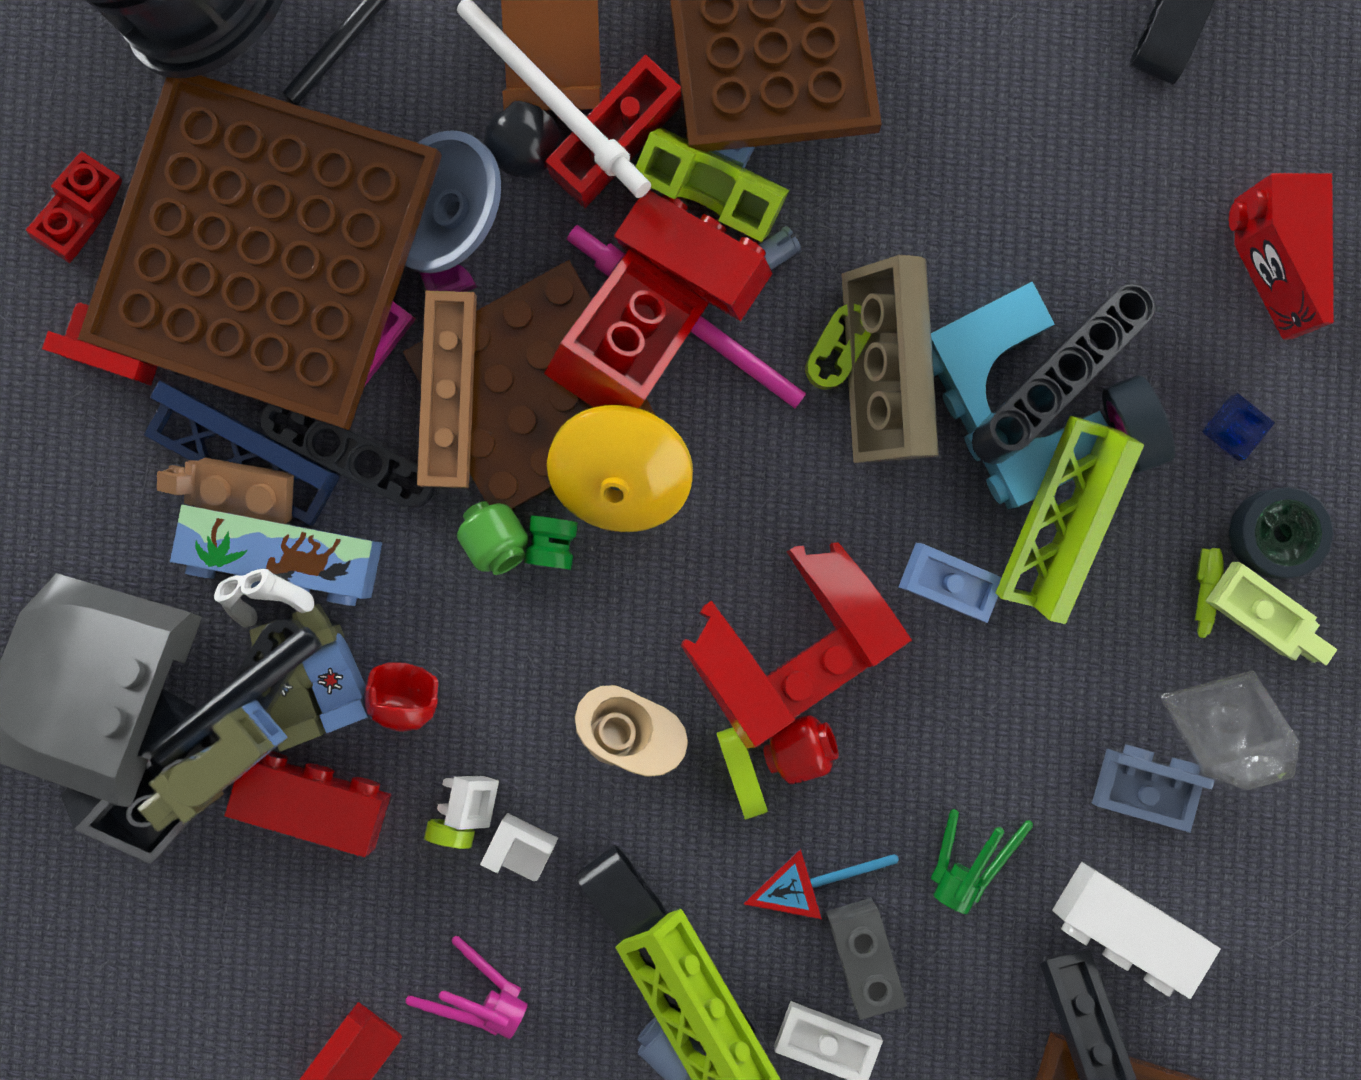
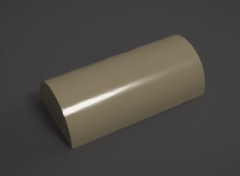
(894, 373)

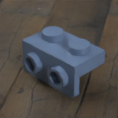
(1150, 790)

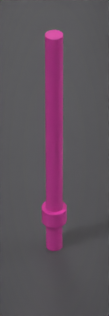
(607, 260)

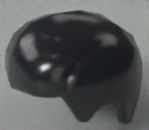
(522, 139)

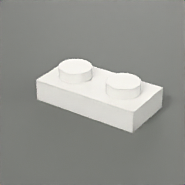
(827, 1043)

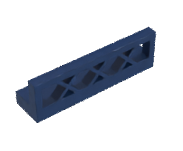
(240, 436)

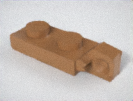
(231, 488)

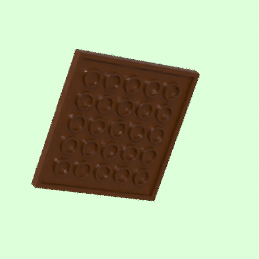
(260, 247)

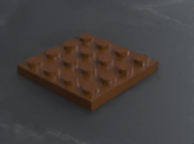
(773, 71)
(513, 400)

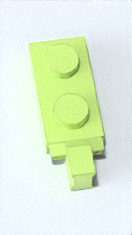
(1269, 615)

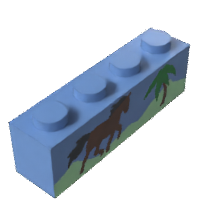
(301, 555)

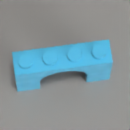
(962, 361)

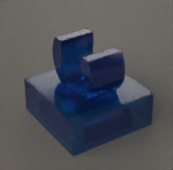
(1238, 427)

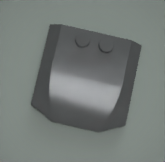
(86, 683)

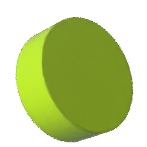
(448, 836)

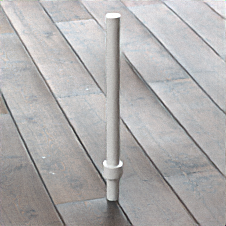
(608, 153)

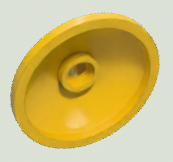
(624, 451)

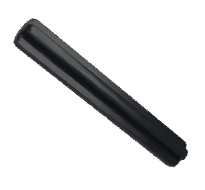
(235, 695)

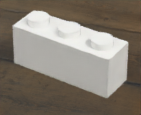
(1134, 932)

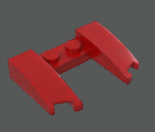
(767, 704)

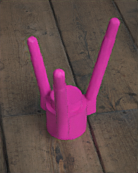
(499, 1012)

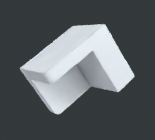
(519, 848)

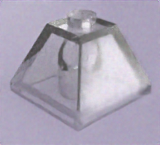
(1235, 731)

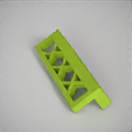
(1083, 521)
(704, 1000)

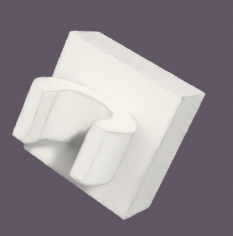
(469, 802)

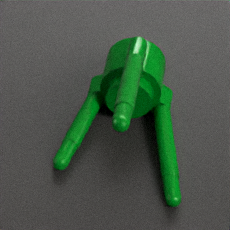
(962, 885)

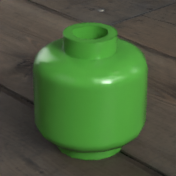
(492, 537)

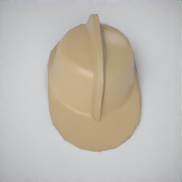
(630, 731)

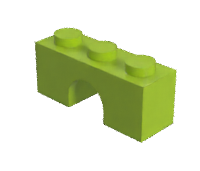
(734, 193)

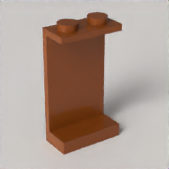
(561, 42)

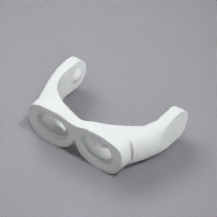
(270, 588)

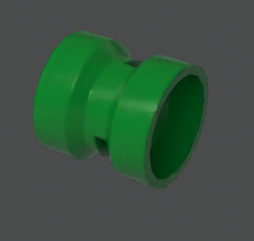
(547, 553)

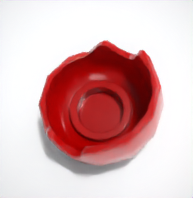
(401, 696)

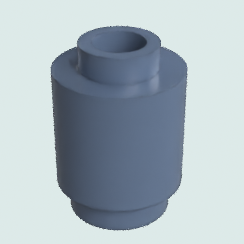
(660, 1054)

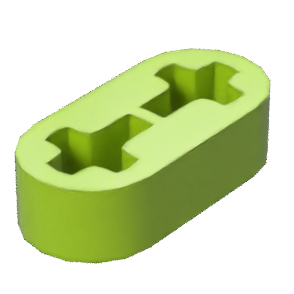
(828, 342)
(742, 774)

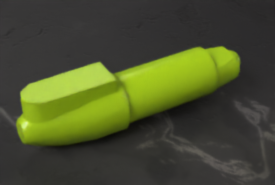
(1208, 573)

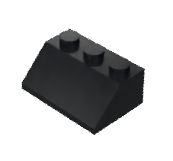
(126, 826)

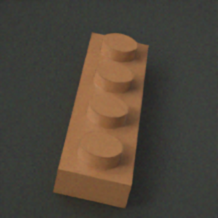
(447, 389)

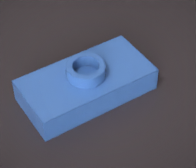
(950, 582)

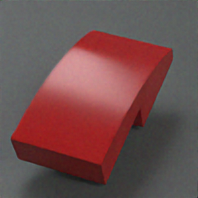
(76, 210)

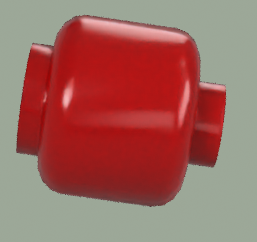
(802, 750)

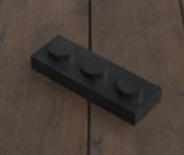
(1087, 1018)

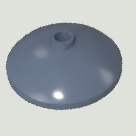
(458, 205)

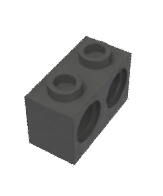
(866, 958)

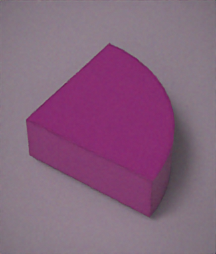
(453, 279)

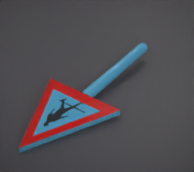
(792, 889)

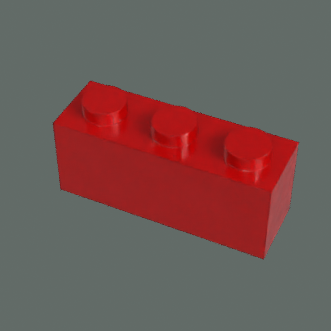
(627, 114)
(696, 252)
(310, 804)

